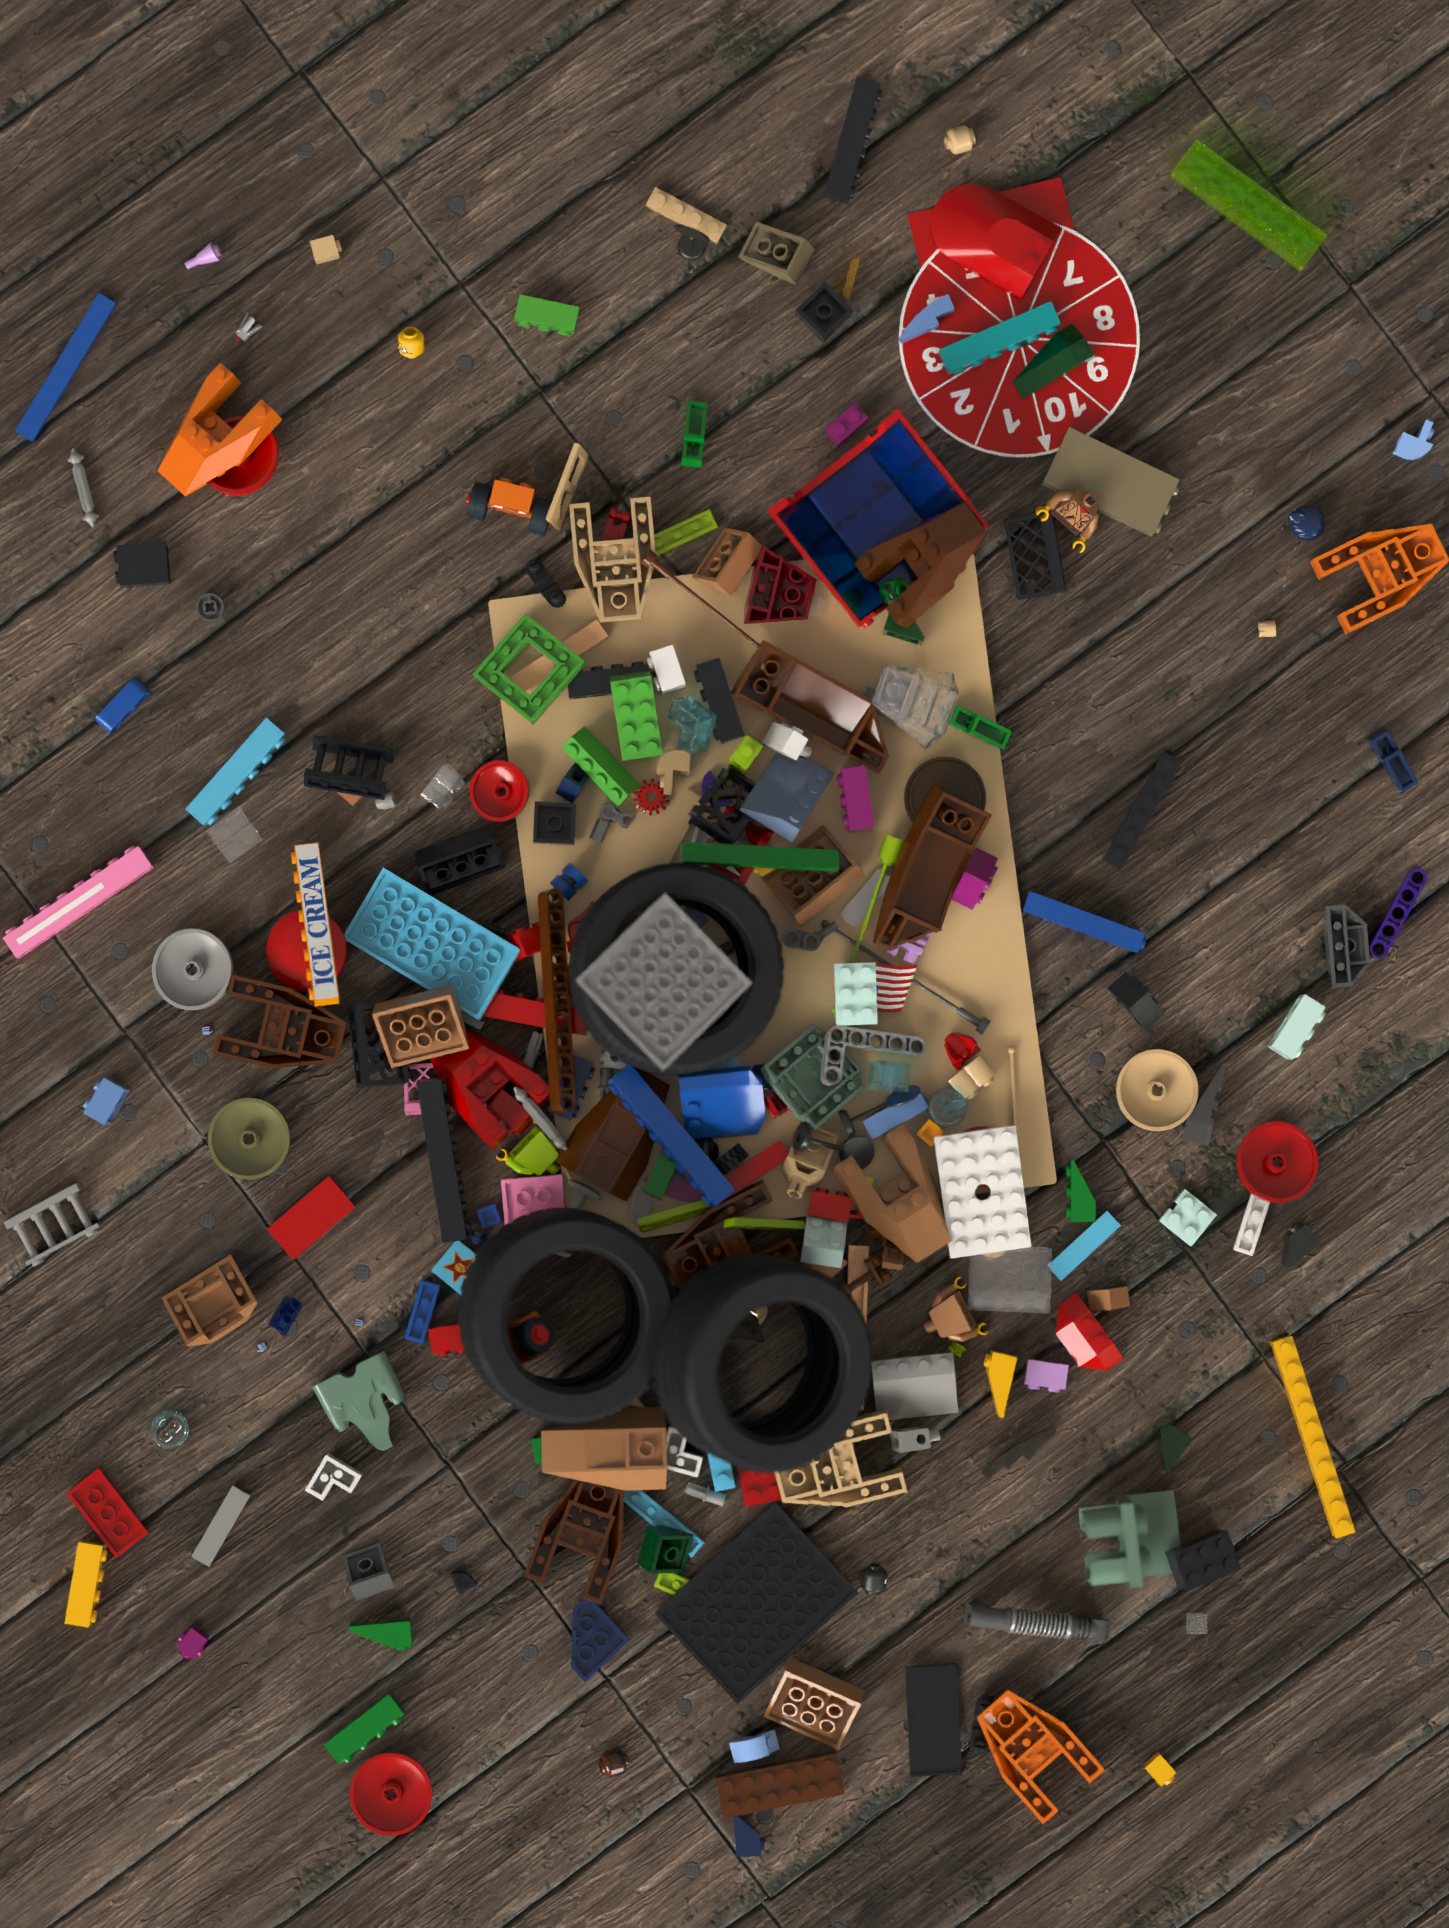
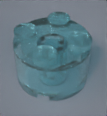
(889, 1076)

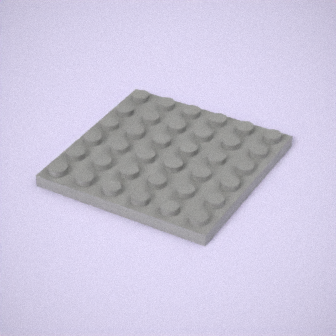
(663, 981)

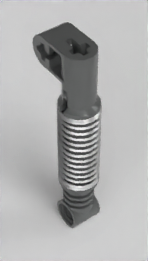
(1036, 1622)

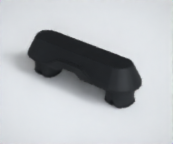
(545, 584)
(978, 1741)

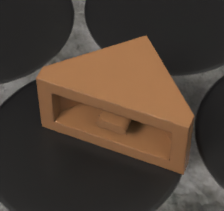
(1108, 1298)

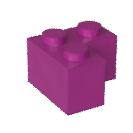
(975, 879)

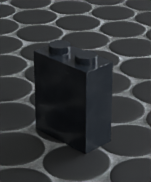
(142, 564)

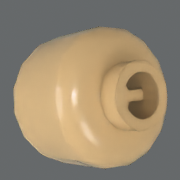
(959, 139)

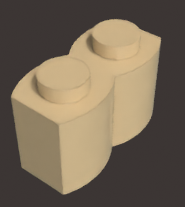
(972, 1077)

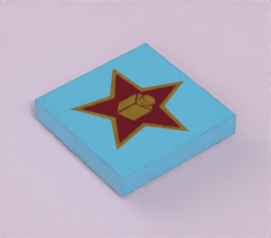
(454, 1264)

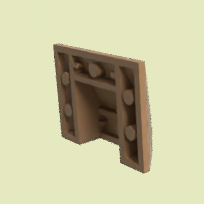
(211, 1303)

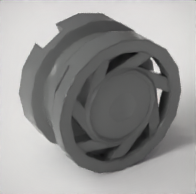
(210, 607)

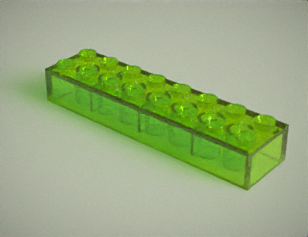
(1248, 205)

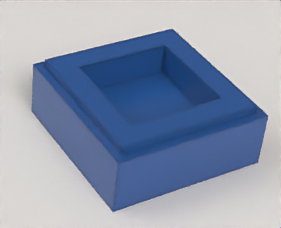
(489, 1216)

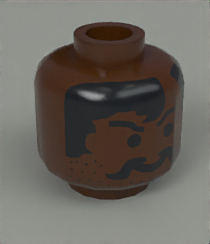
(613, 1763)

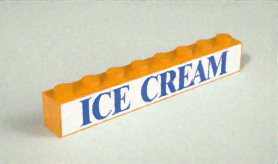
(316, 924)

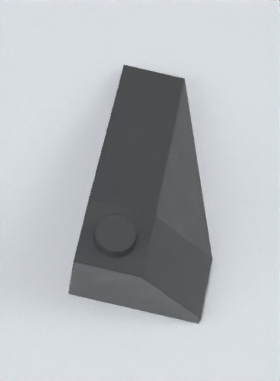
(1200, 1123)

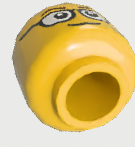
(411, 342)

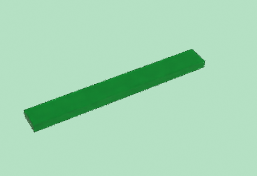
(759, 856)

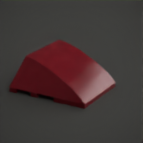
(777, 590)

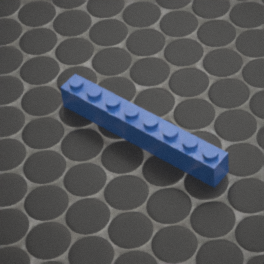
(670, 1135)

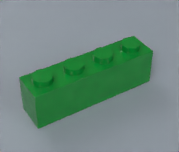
(364, 1728)

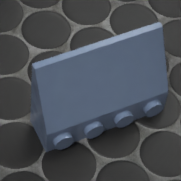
(786, 794)

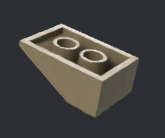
(777, 252)

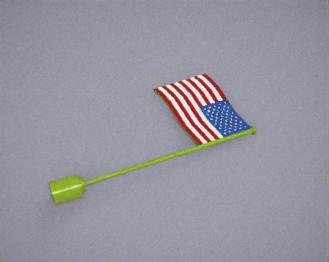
(891, 980)

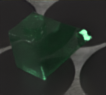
(1171, 1445)

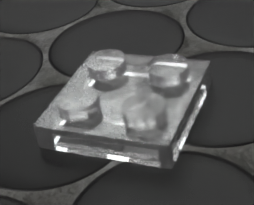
(234, 835)

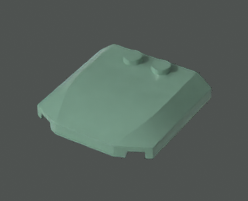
(796, 1078)

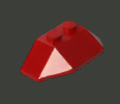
(1084, 1336)

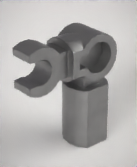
(607, 814)

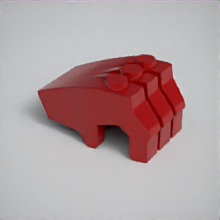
(775, 1104)

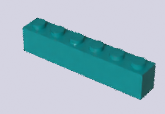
(999, 338)

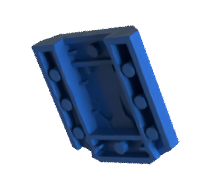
(722, 1102)

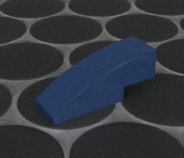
(1392, 759)

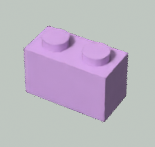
(1045, 1374)

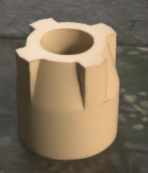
(1267, 628)

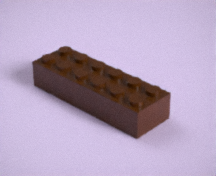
(779, 1784)

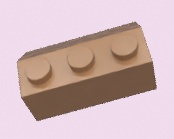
(728, 561)

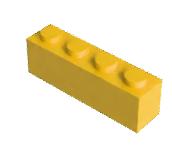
(85, 1583)

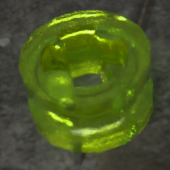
(956, 1348)

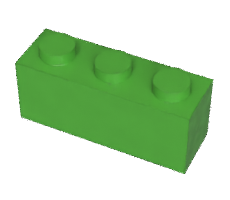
(546, 315)

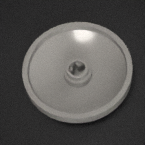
(192, 969)

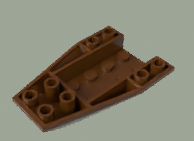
(610, 1144)

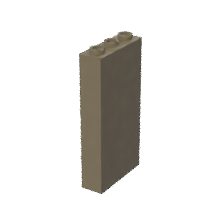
(1125, 486)

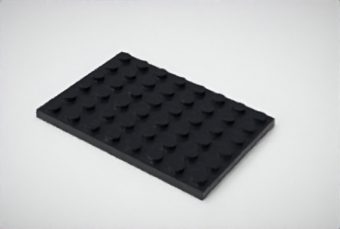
(756, 1602)

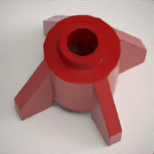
(960, 1048)

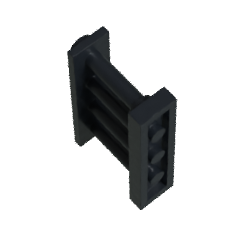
(343, 783)

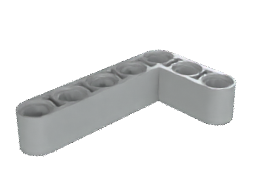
(864, 1044)

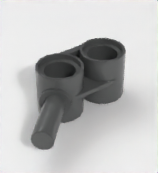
(802, 936)

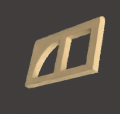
(556, 515)

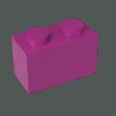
(846, 425)

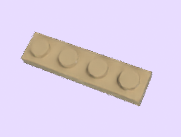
(685, 214)

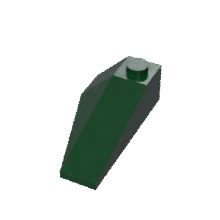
(1057, 358)

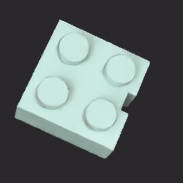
(1187, 1217)

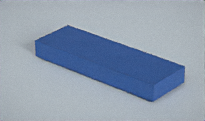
(422, 1311)

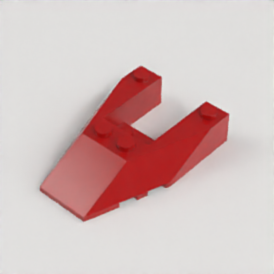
(478, 1075)

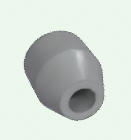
(389, 802)

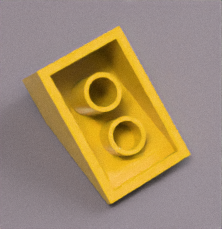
(1000, 1374)

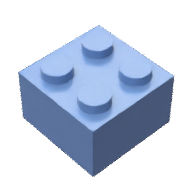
(106, 1100)

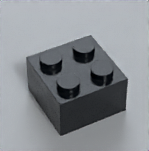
(824, 312)
(554, 823)

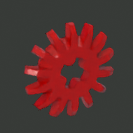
(643, 801)

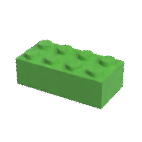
(636, 715)

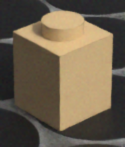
(325, 249)

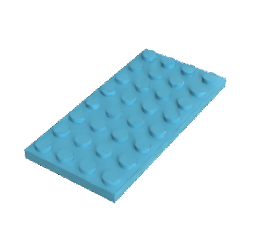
(431, 942)

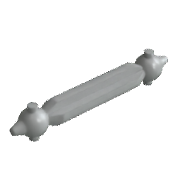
(83, 487)
(540, 1118)

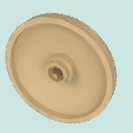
(1157, 1090)

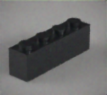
(597, 681)
(719, 700)

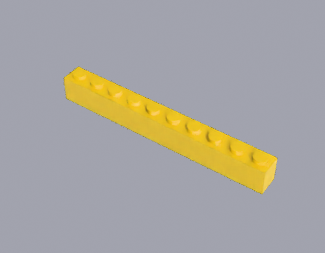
(1312, 1436)

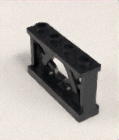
(729, 832)
(359, 1040)

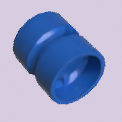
(560, 881)

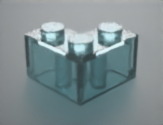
(695, 723)

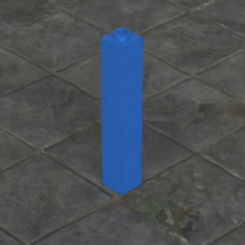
(1084, 922)

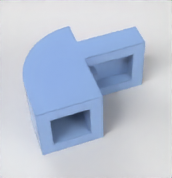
(1415, 447)
(754, 1747)

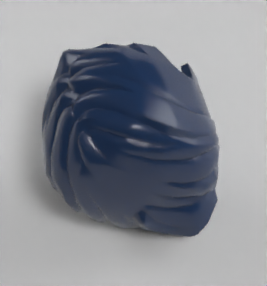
(1306, 523)

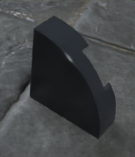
(463, 1581)

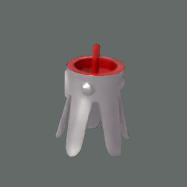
(242, 330)

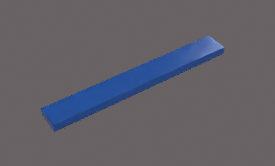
(65, 367)

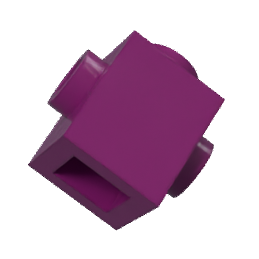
(192, 1643)

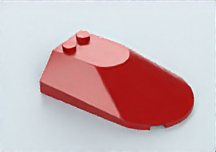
(992, 236)

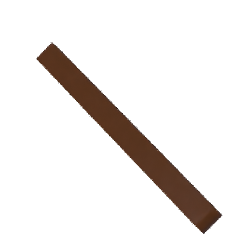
(551, 1009)

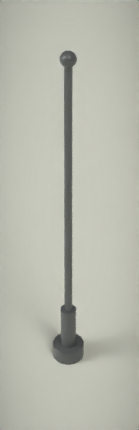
(981, 1024)

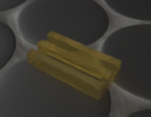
(850, 279)

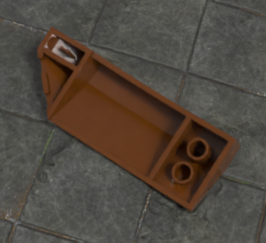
(813, 704)
(928, 868)

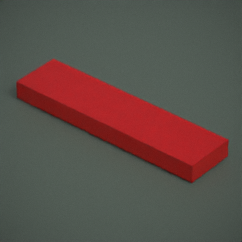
(757, 1166)

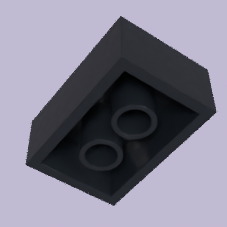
(1203, 1560)

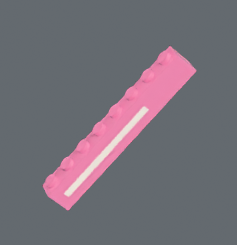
(78, 902)

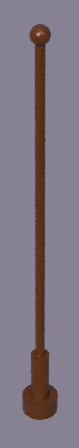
(649, 559)

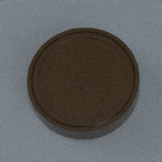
(948, 774)

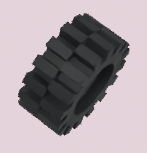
(731, 1159)

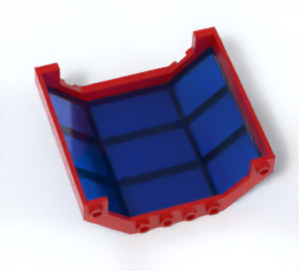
(861, 502)

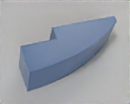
(927, 318)
(893, 1116)

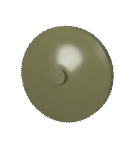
(249, 1138)

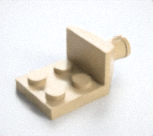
(808, 1167)

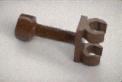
(880, 1278)

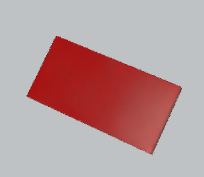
(311, 1217)

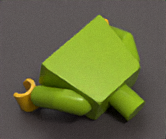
(533, 1154)

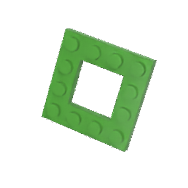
(529, 706)

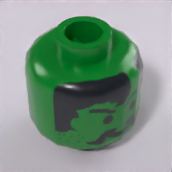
(892, 588)

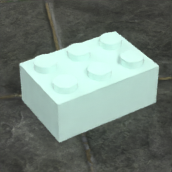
(855, 993)
(1297, 1027)

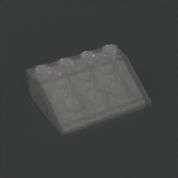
(1010, 1280)

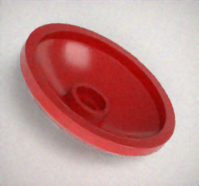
(487, 786)

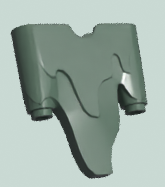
(360, 1399)

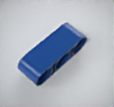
(122, 705)

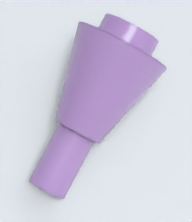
(209, 254)

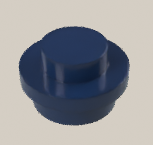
(478, 1237)

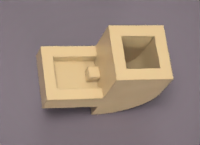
(673, 763)

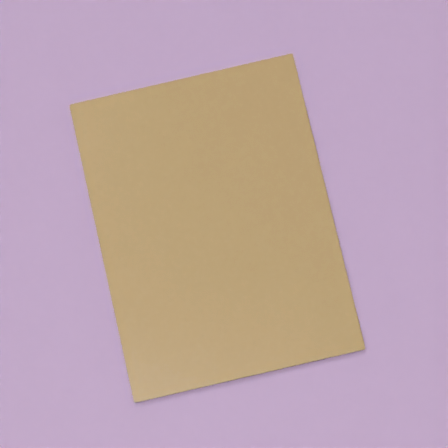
(971, 963)

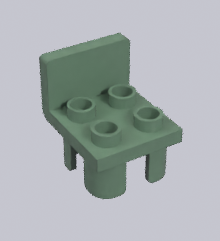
(1144, 1529)

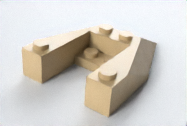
(613, 568)
(836, 1475)

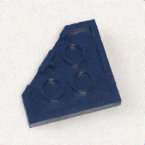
(593, 1639)

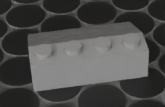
(915, 1385)

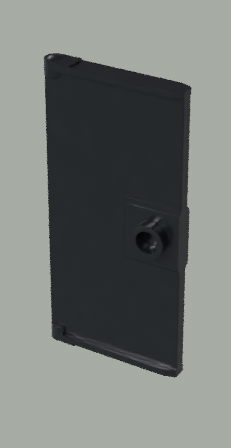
(933, 1720)

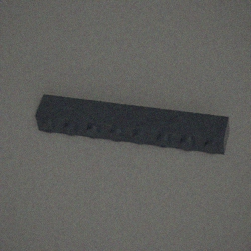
(442, 1159)

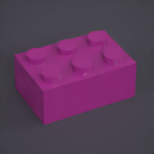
(855, 799)

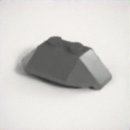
(1345, 945)

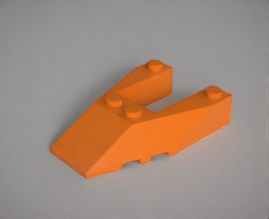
(208, 445)
(1394, 564)
(1026, 1742)

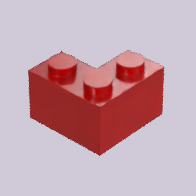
(527, 941)
(445, 1338)

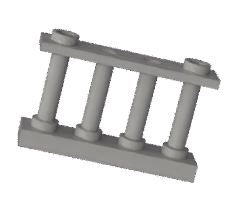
(35, 1214)

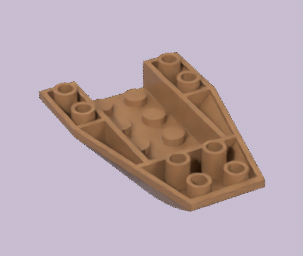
(613, 1452)

